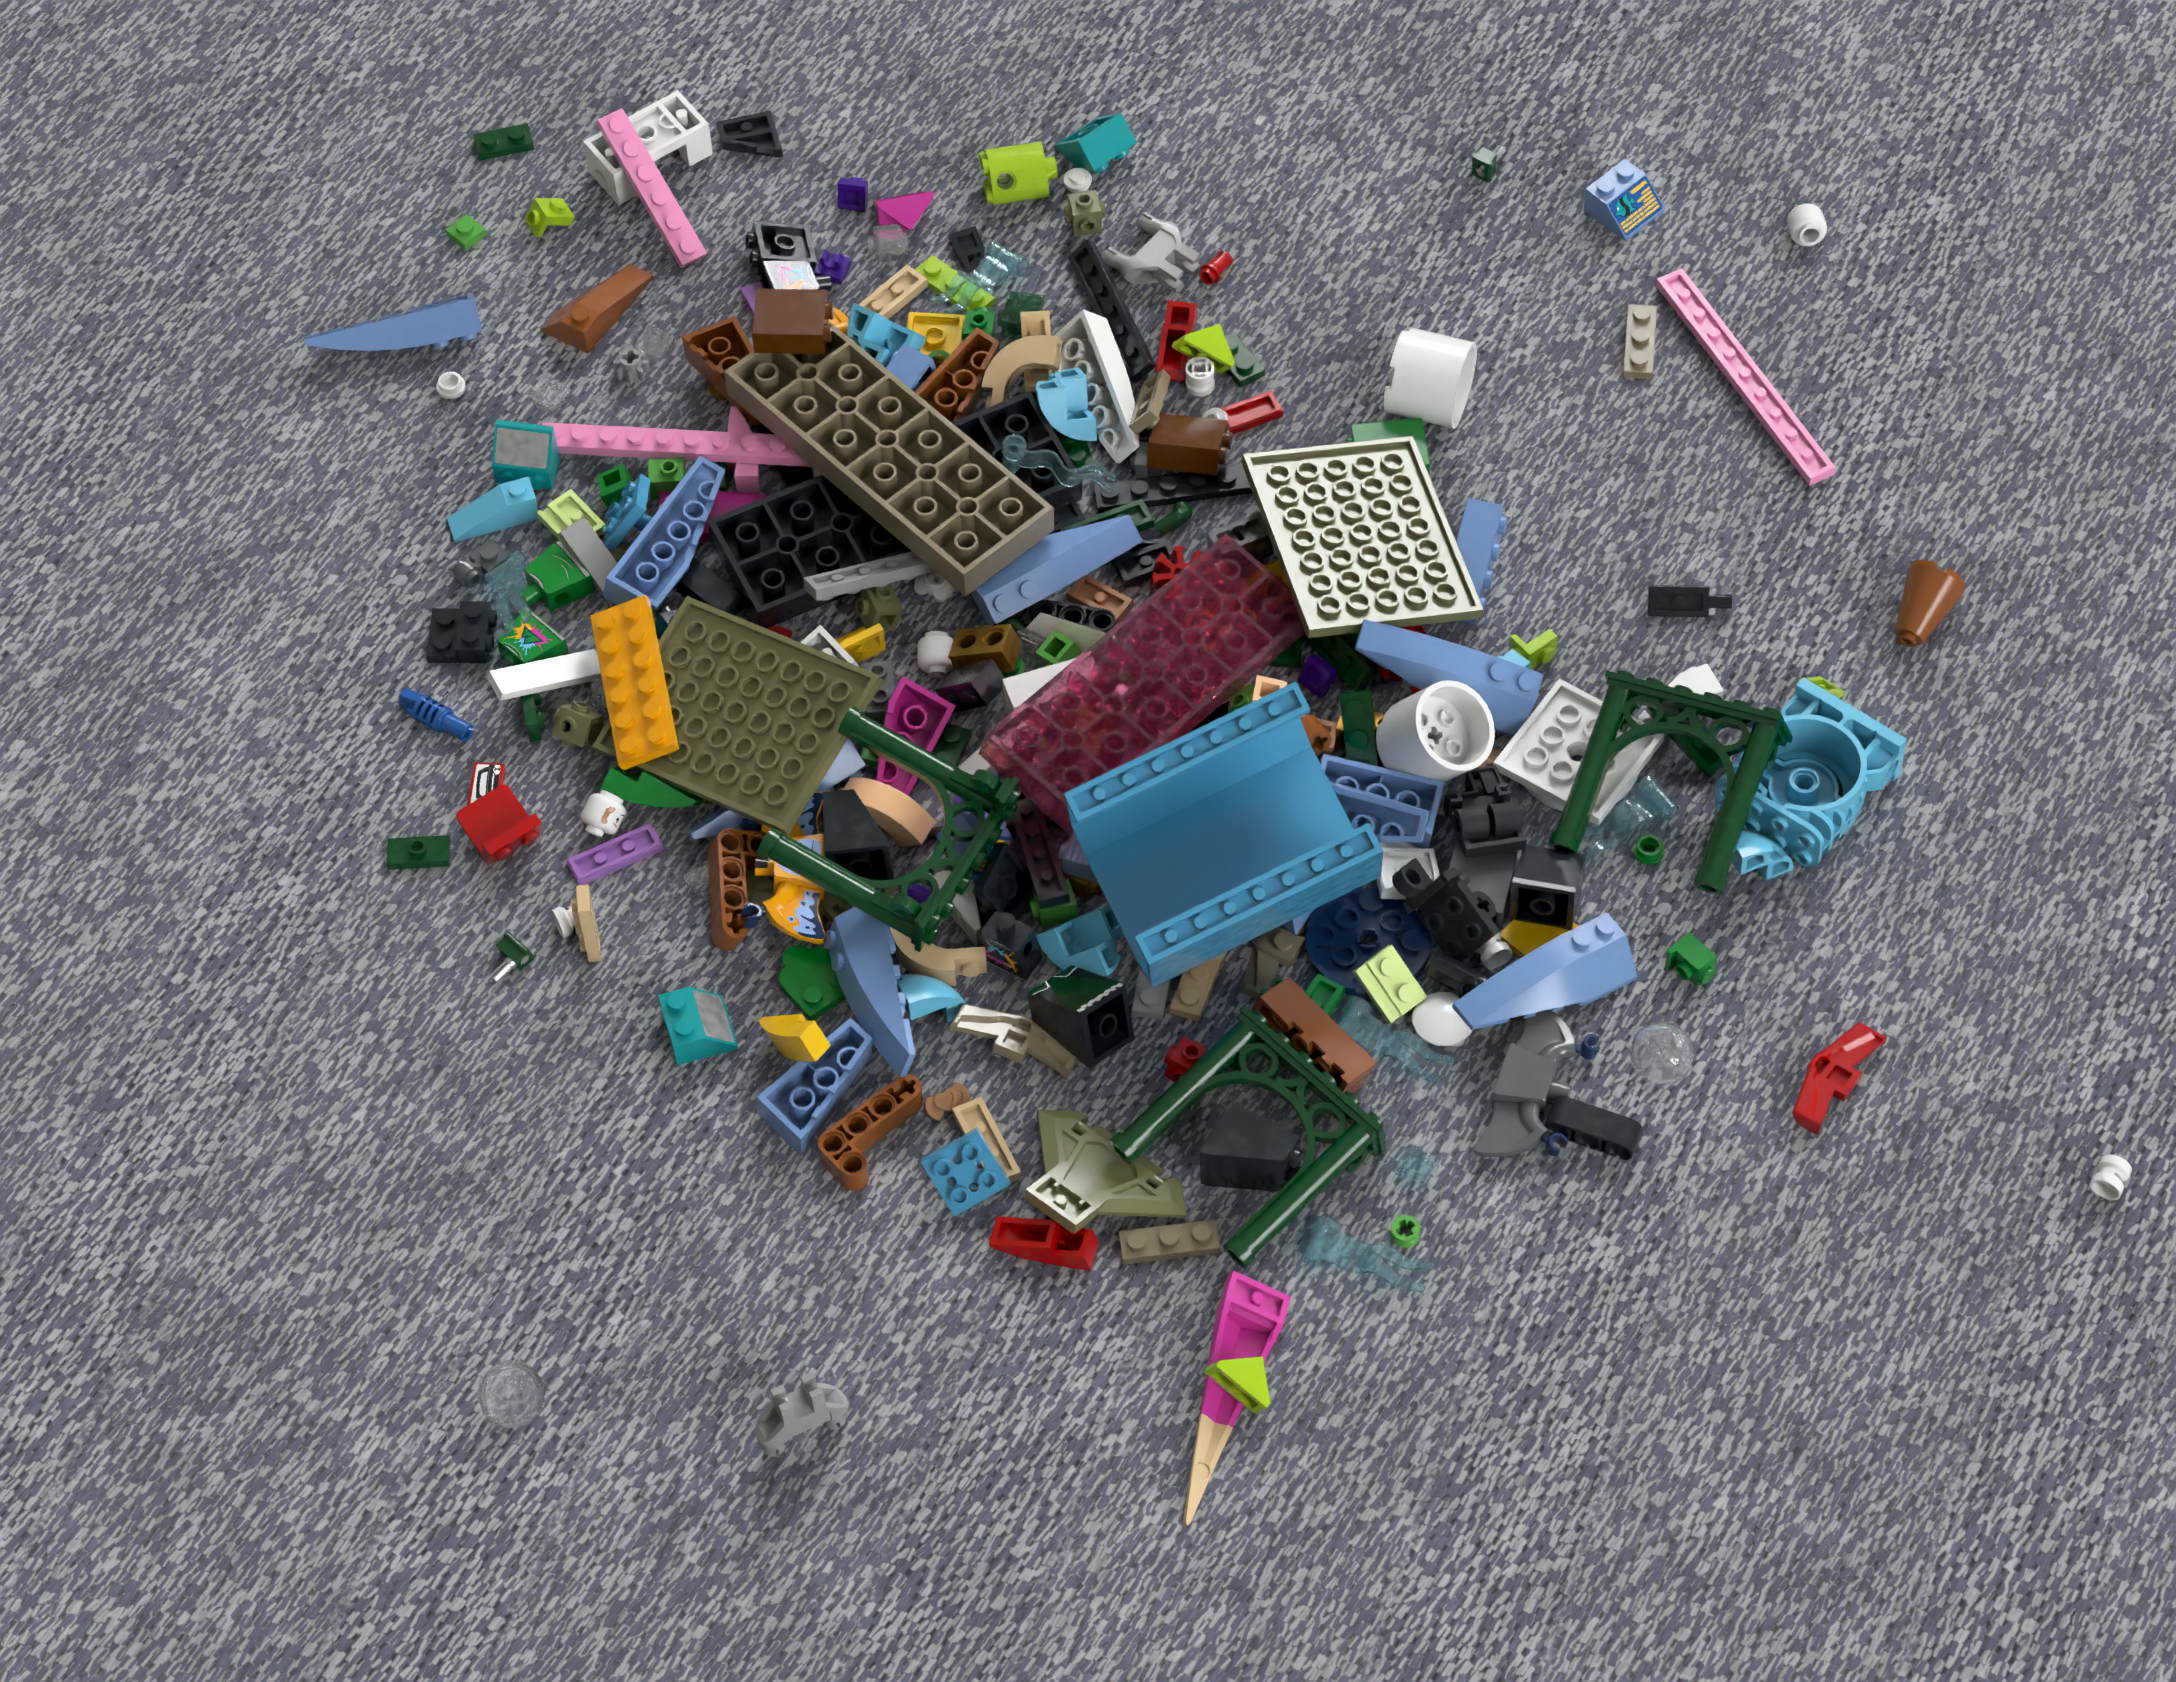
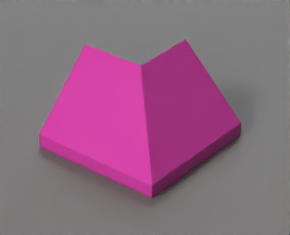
(902, 209)

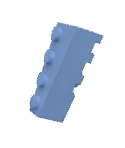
(1480, 543)
(811, 1090)

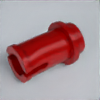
(1211, 271)

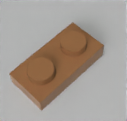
(1093, 593)

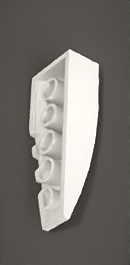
(1092, 348)

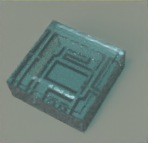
(1416, 1166)

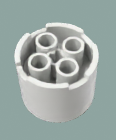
(1430, 377)
(1437, 732)

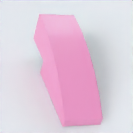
(746, 475)

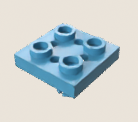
(627, 512)
(969, 1152)

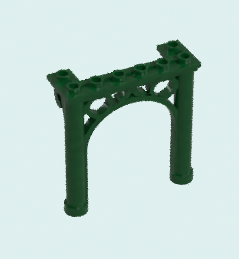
(1629, 693)
(981, 794)
(1234, 1049)

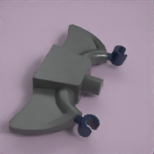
(1528, 1084)

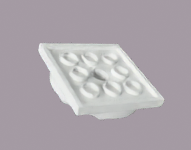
(1556, 732)

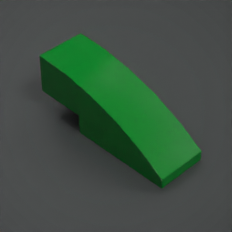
(647, 790)

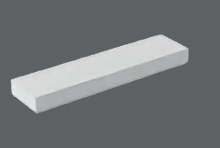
(545, 674)

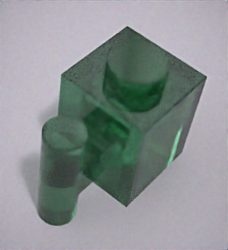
(1010, 317)

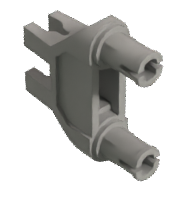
(1157, 258)
(798, 1412)

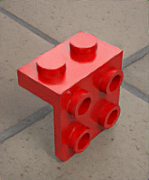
(498, 824)

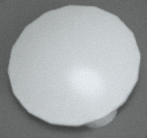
(1438, 1022)

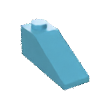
(497, 509)

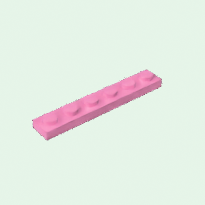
(651, 188)

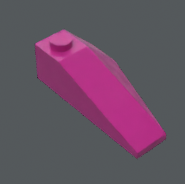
(917, 717)

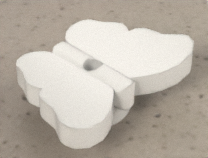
(927, 584)

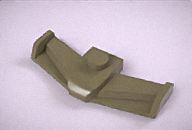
(1269, 951)
(1014, 1037)

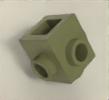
(1085, 213)
(879, 606)
(577, 724)

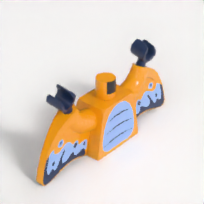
(795, 898)

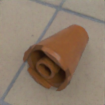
(1926, 600)

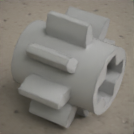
(631, 365)

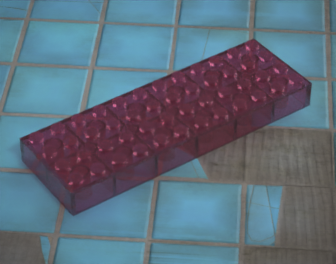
(1147, 677)

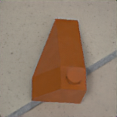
(595, 311)

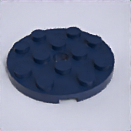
(1339, 925)

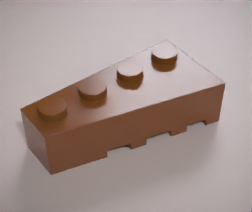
(716, 350)
(958, 381)
(1316, 1034)

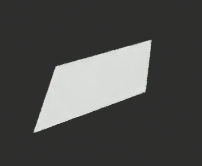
(1081, 635)

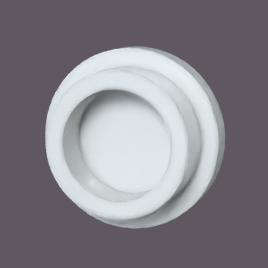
(1077, 180)
(450, 385)

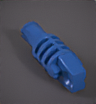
(434, 714)

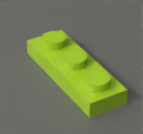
(940, 276)

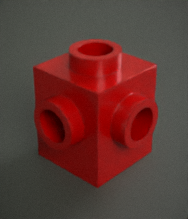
(1182, 1057)

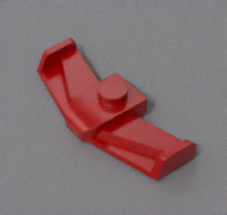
(1833, 1074)

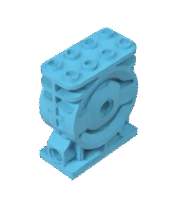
(1827, 745)

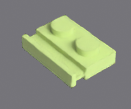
(566, 511)
(1389, 984)

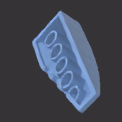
(420, 326)
(668, 541)
(1053, 565)
(1425, 660)
(843, 768)
(1387, 817)
(865, 970)
(1560, 973)

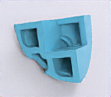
(879, 335)
(1066, 404)
(1762, 853)
(1085, 942)
(928, 994)

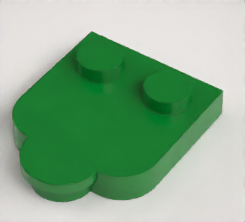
(810, 980)

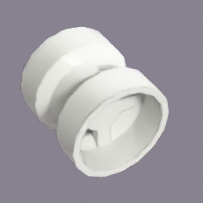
(1200, 376)
(564, 920)
(1495, 952)
(2110, 1178)

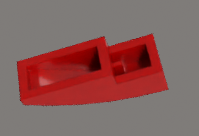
(1179, 321)
(1044, 1242)

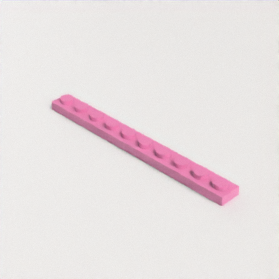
(1746, 377)
(674, 443)

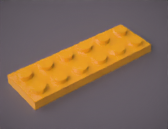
(634, 682)

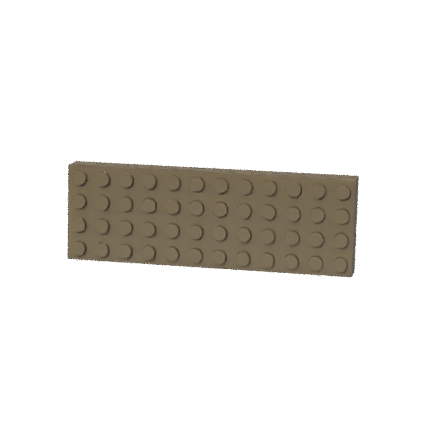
(895, 458)

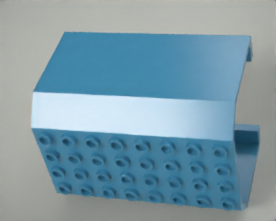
(1220, 836)

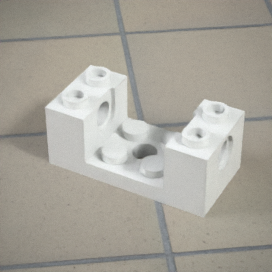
(673, 126)

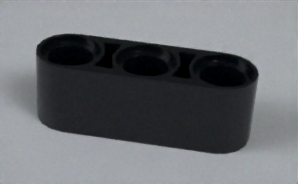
(709, 588)
(1087, 616)
(1594, 1126)

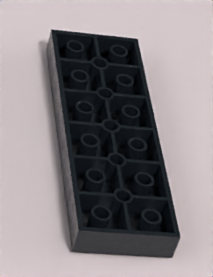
(820, 529)

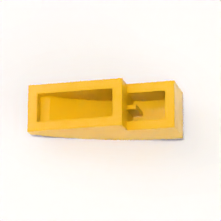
(795, 1037)

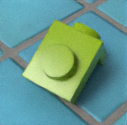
(548, 212)
(1537, 651)

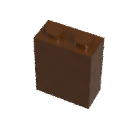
(792, 321)
(1189, 444)

